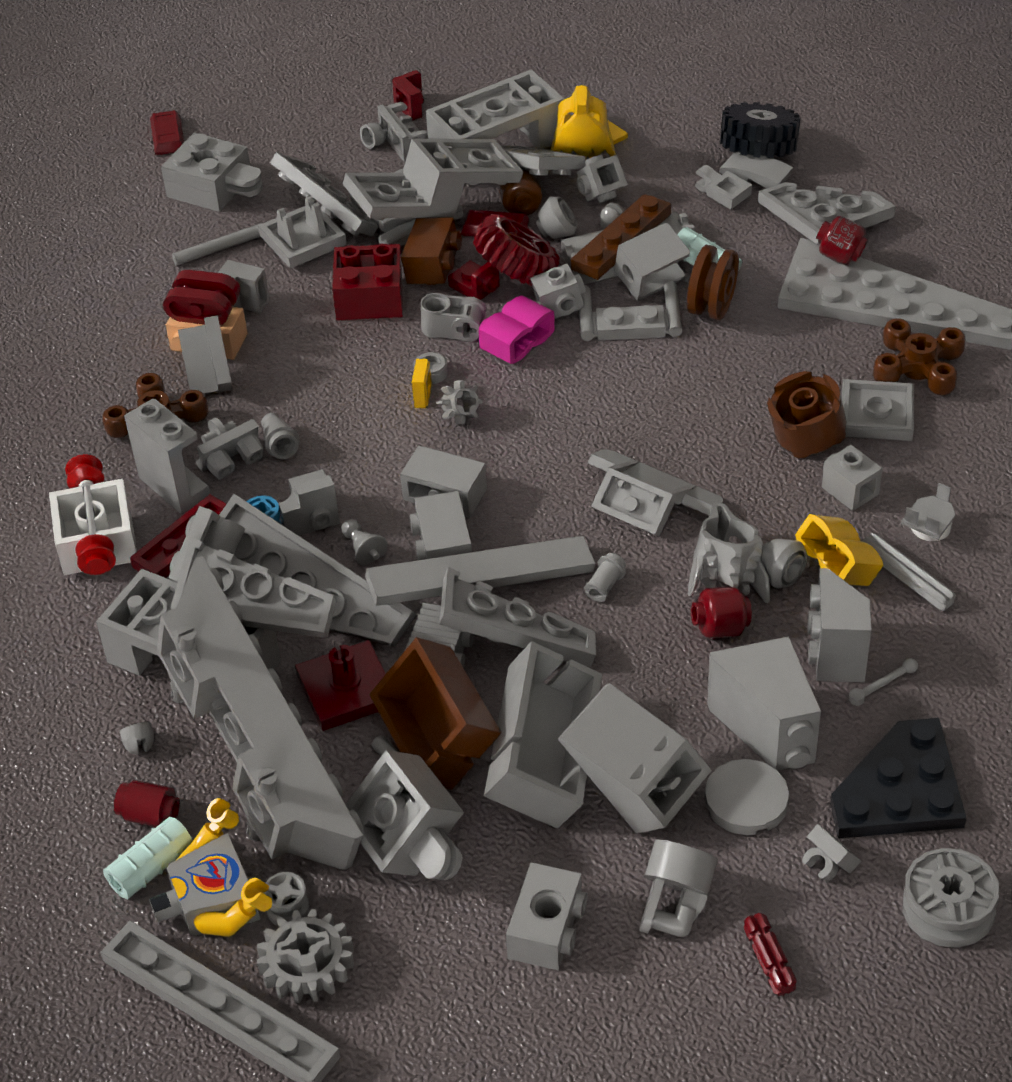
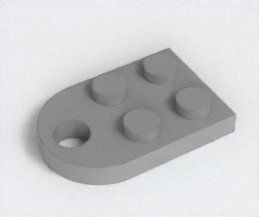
(543, 160)

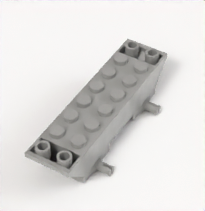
(278, 770)

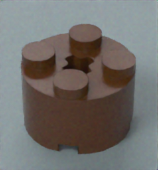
(807, 413)

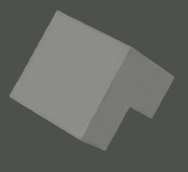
(253, 285)

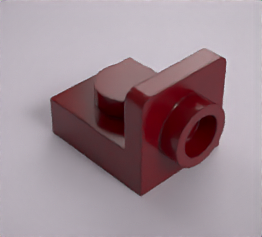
(408, 90)
(475, 279)

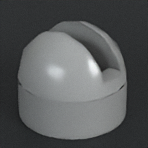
(372, 135)
(610, 213)
(137, 735)

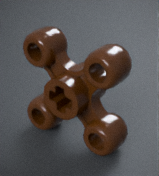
(920, 356)
(190, 406)

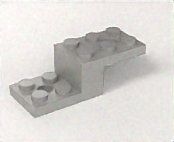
(432, 178)

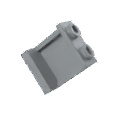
(157, 445)

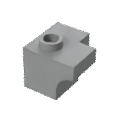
(311, 503)

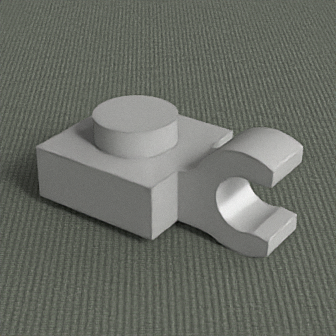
(723, 188)

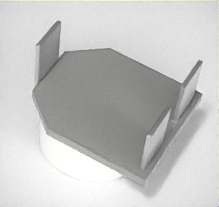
(931, 516)

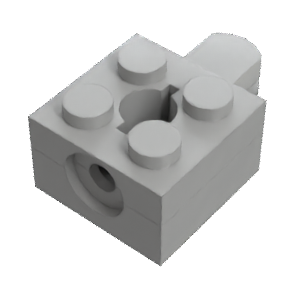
(210, 172)
(407, 818)

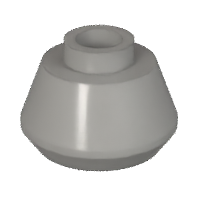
(556, 219)
(783, 561)

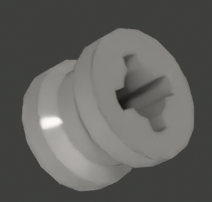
(281, 889)

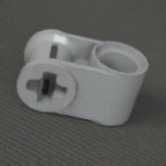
(449, 317)

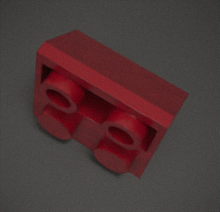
(367, 282)

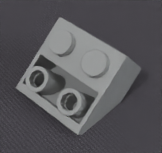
(839, 629)

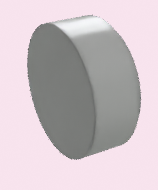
(438, 366)

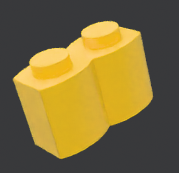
(839, 549)

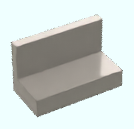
(205, 357)

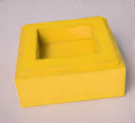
(421, 383)

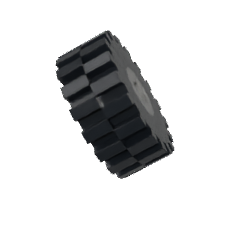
(760, 129)

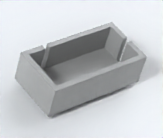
(530, 763)

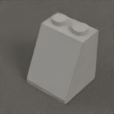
(766, 701)

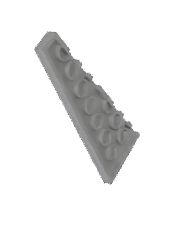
(877, 293)

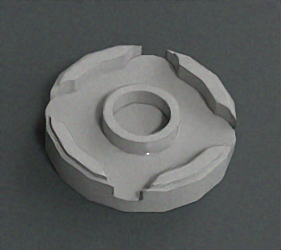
(746, 796)

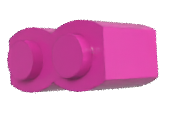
(516, 329)

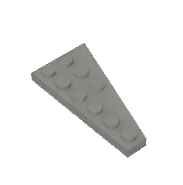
(291, 556)

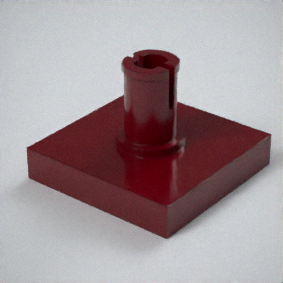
(341, 683)

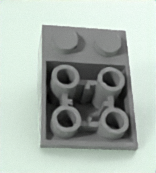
(634, 759)

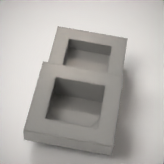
(761, 170)

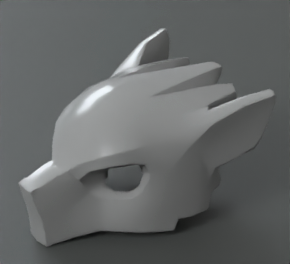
(728, 563)

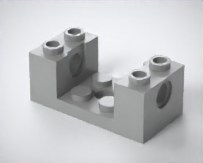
(511, 104)
(133, 619)

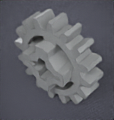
(305, 955)

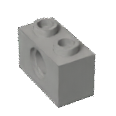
(540, 939)

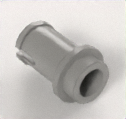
(609, 571)

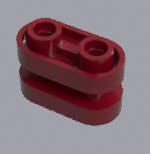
(201, 296)

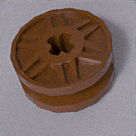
(712, 282)

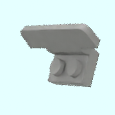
(642, 493)

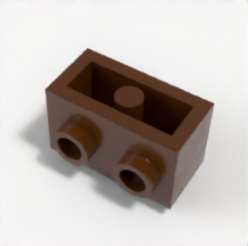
(430, 251)

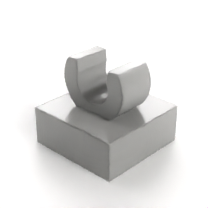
(832, 851)

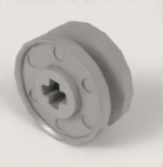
(950, 897)

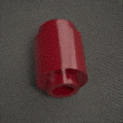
(146, 803)

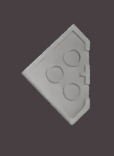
(810, 209)

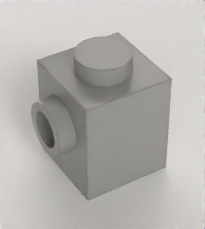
(851, 477)

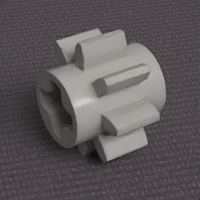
(469, 399)

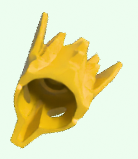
(582, 130)

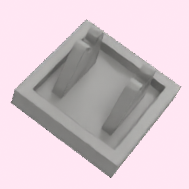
(302, 234)

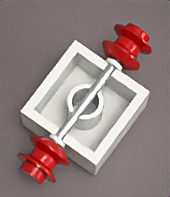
(91, 520)

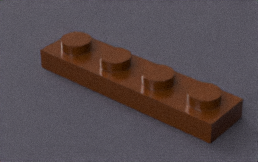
(601, 252)

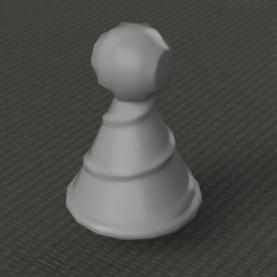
(367, 546)

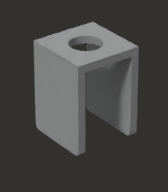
(650, 261)

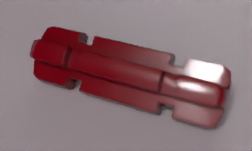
(770, 954)

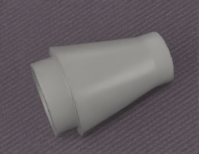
(279, 437)

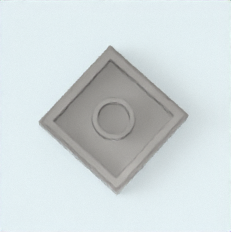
(878, 409)

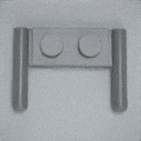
(631, 322)

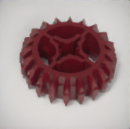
(514, 248)

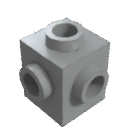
(601, 178)
(559, 290)

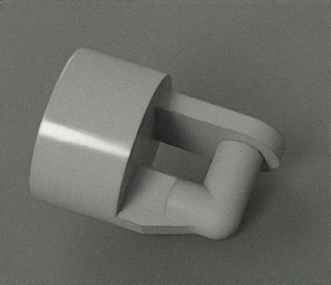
(682, 870)

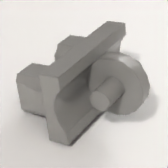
(225, 442)

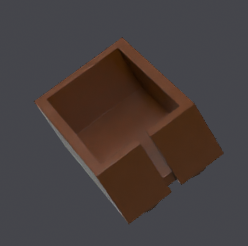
(435, 710)

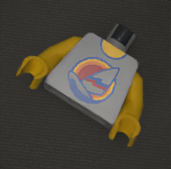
(211, 882)

